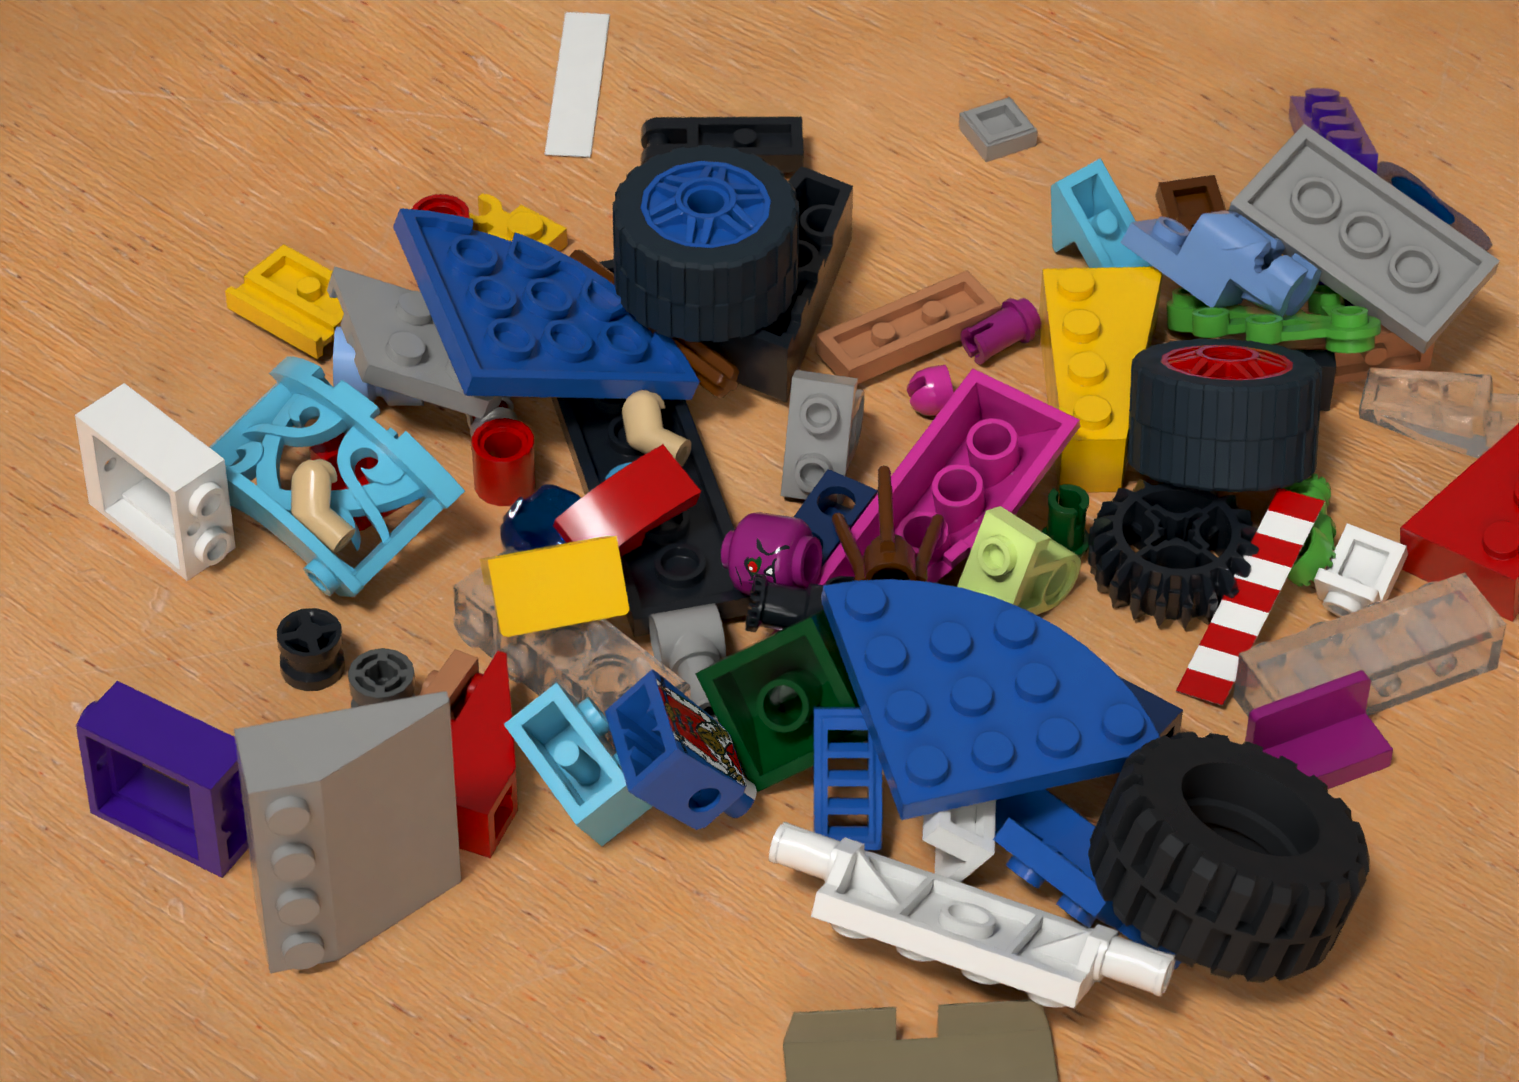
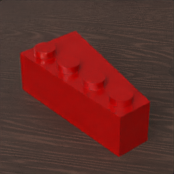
(1473, 528)

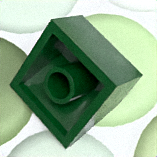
(770, 695)

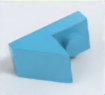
(1094, 216)

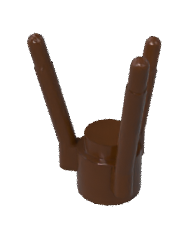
(888, 554)

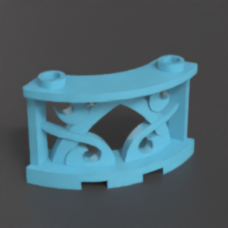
(401, 476)

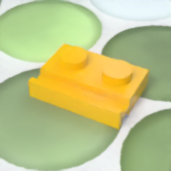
(289, 300)

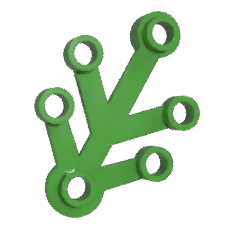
(1343, 327)

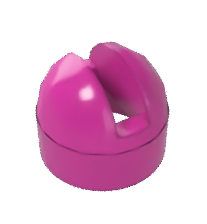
(930, 389)

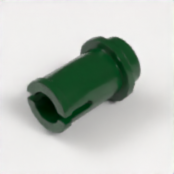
(1068, 518)

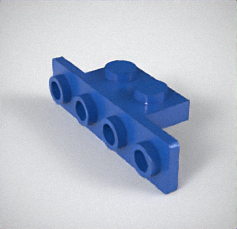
(1053, 845)

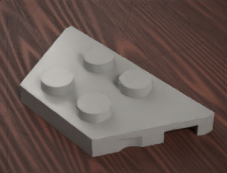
(400, 343)

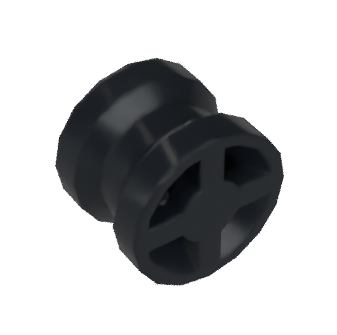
(310, 649)

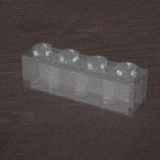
(1402, 644)

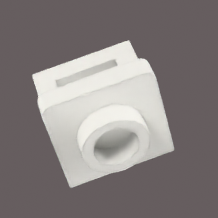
(1361, 572)

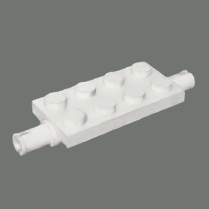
(963, 925)

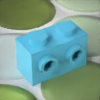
(577, 762)

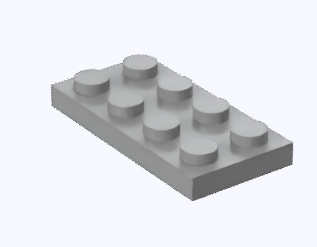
(1366, 238)

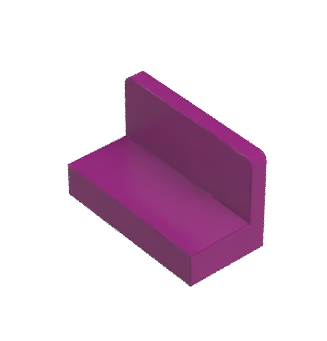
(1324, 731)

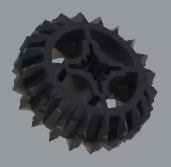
(1174, 535)

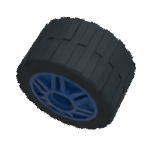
(705, 243)

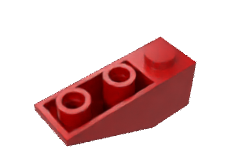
(485, 761)

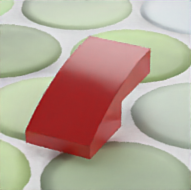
(631, 502)

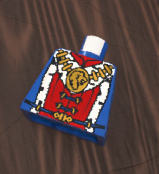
(677, 754)

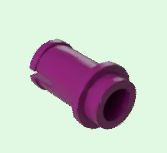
(1013, 323)

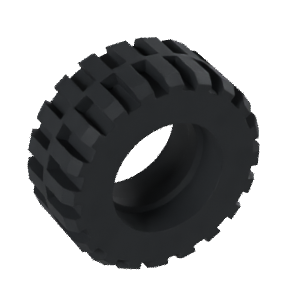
(1228, 856)

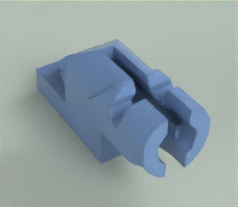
(1225, 261)

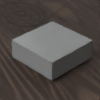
(998, 129)

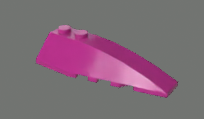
(974, 456)

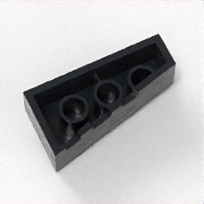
(825, 231)

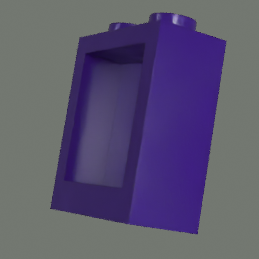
(194, 821)

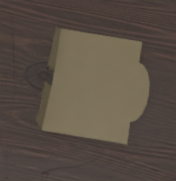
(972, 1045)

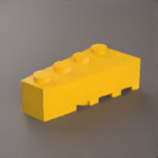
(1088, 339)

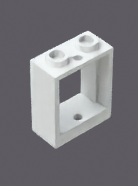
(158, 483)

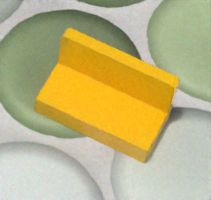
(556, 585)

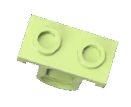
(1019, 564)

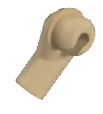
(645, 426)
(312, 501)

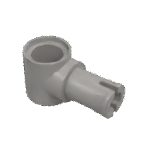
(687, 643)

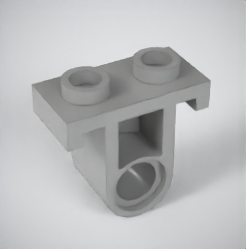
(821, 430)

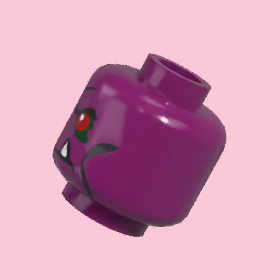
(774, 547)

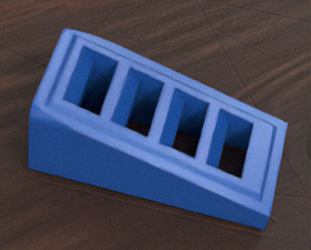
(846, 719)

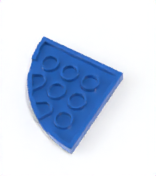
(532, 317)
(976, 695)

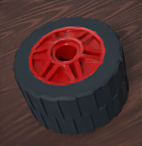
(1224, 415)

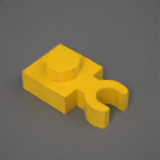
(521, 220)

